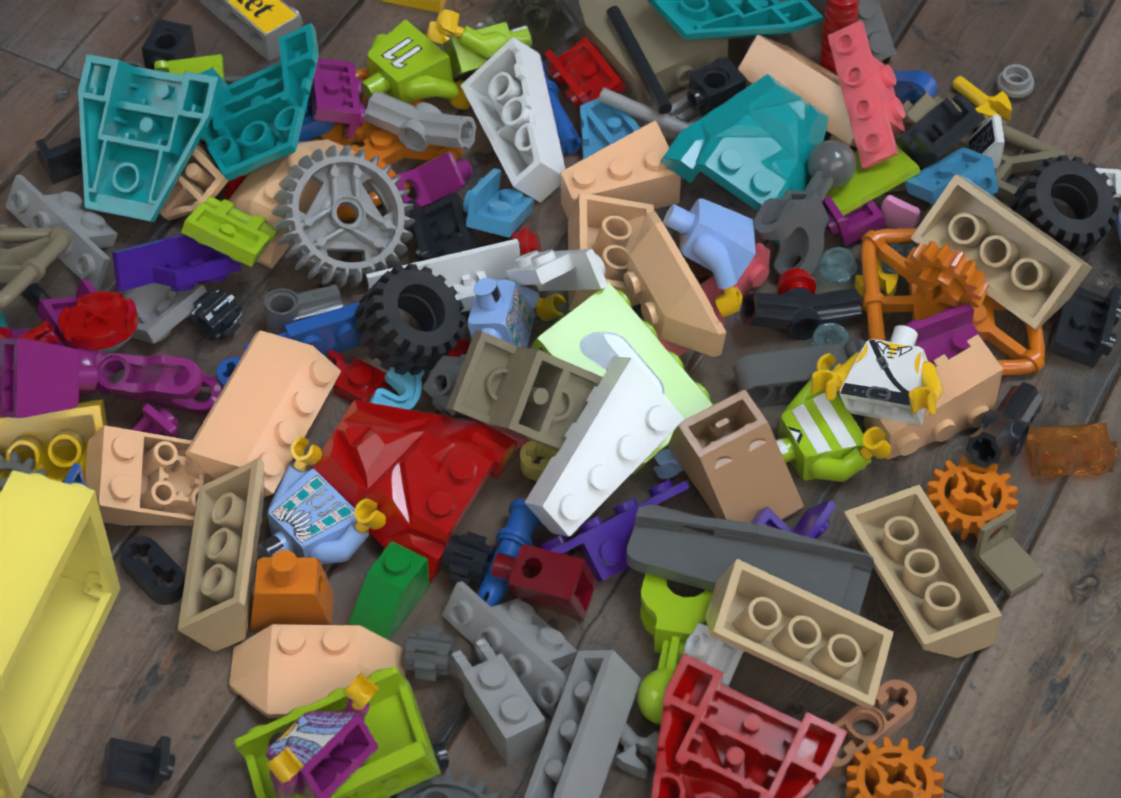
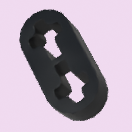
(146, 575)

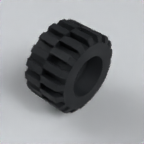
(1078, 187)
(425, 299)

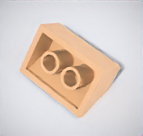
(610, 230)

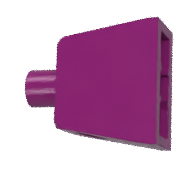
(40, 378)

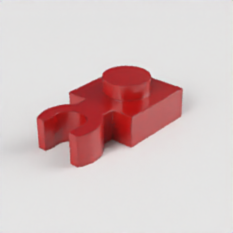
(356, 380)

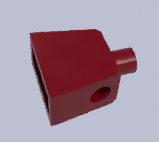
(548, 580)

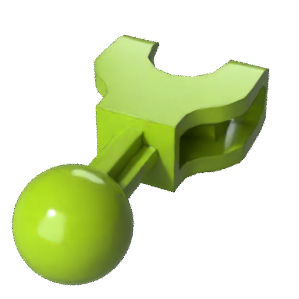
(671, 623)

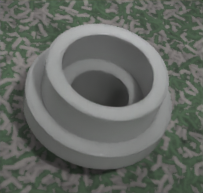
(1016, 81)

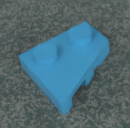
(603, 126)

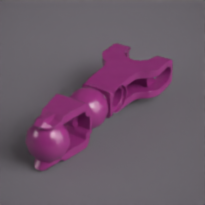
(152, 379)

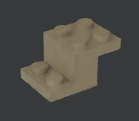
(521, 390)

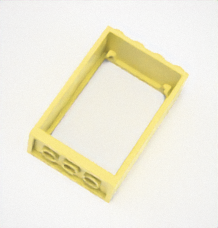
(52, 607)

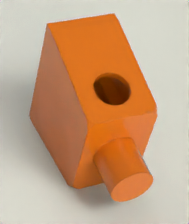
(290, 592)

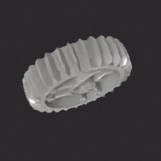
(321, 230)

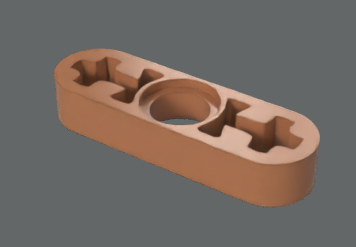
(895, 718)

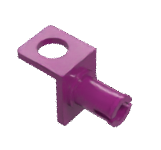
(436, 178)

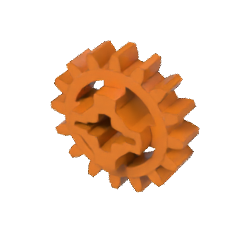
(945, 276)
(970, 496)
(893, 773)

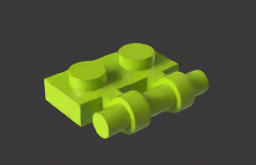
(229, 230)

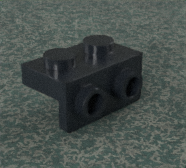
(441, 228)
(1086, 326)

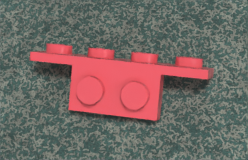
(868, 95)

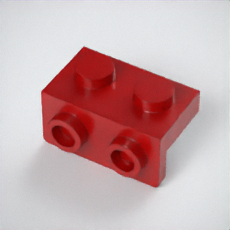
(584, 72)

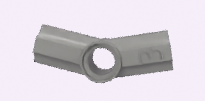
(419, 124)

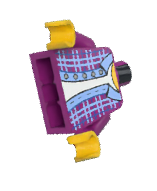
(323, 746)

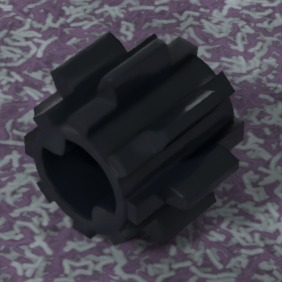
(216, 314)
(467, 558)

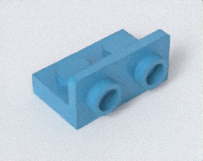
(964, 162)
(496, 209)

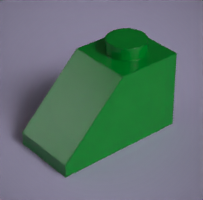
(391, 591)

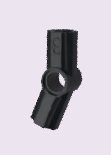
(800, 310)
(1007, 427)

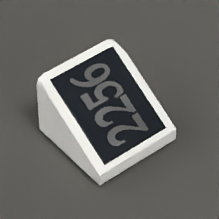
(989, 140)

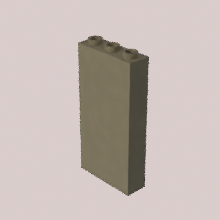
(663, 46)

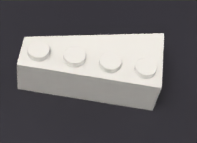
(518, 118)
(610, 439)

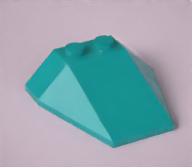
(736, 17)
(138, 133)

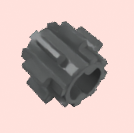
(428, 652)

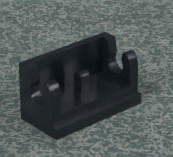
(939, 131)
(61, 161)

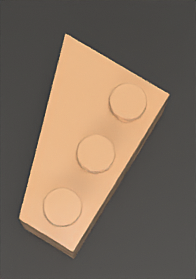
(625, 171)
(969, 391)

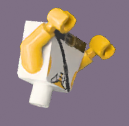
(885, 380)

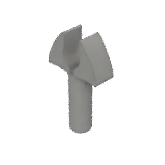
(632, 744)

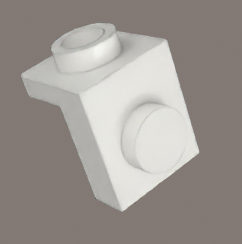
(713, 652)

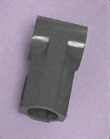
(285, 306)

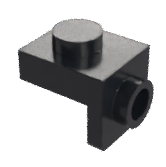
(137, 765)

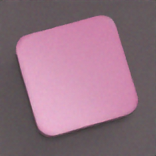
(899, 213)

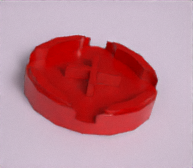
(98, 321)

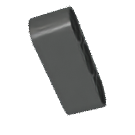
(780, 375)

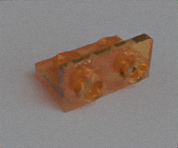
(1071, 450)

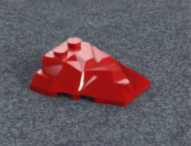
(416, 470)
(735, 746)

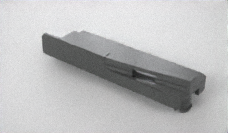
(700, 560)

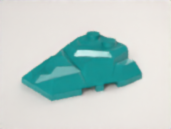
(264, 112)
(752, 143)

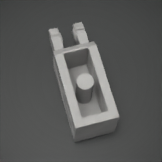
(501, 703)

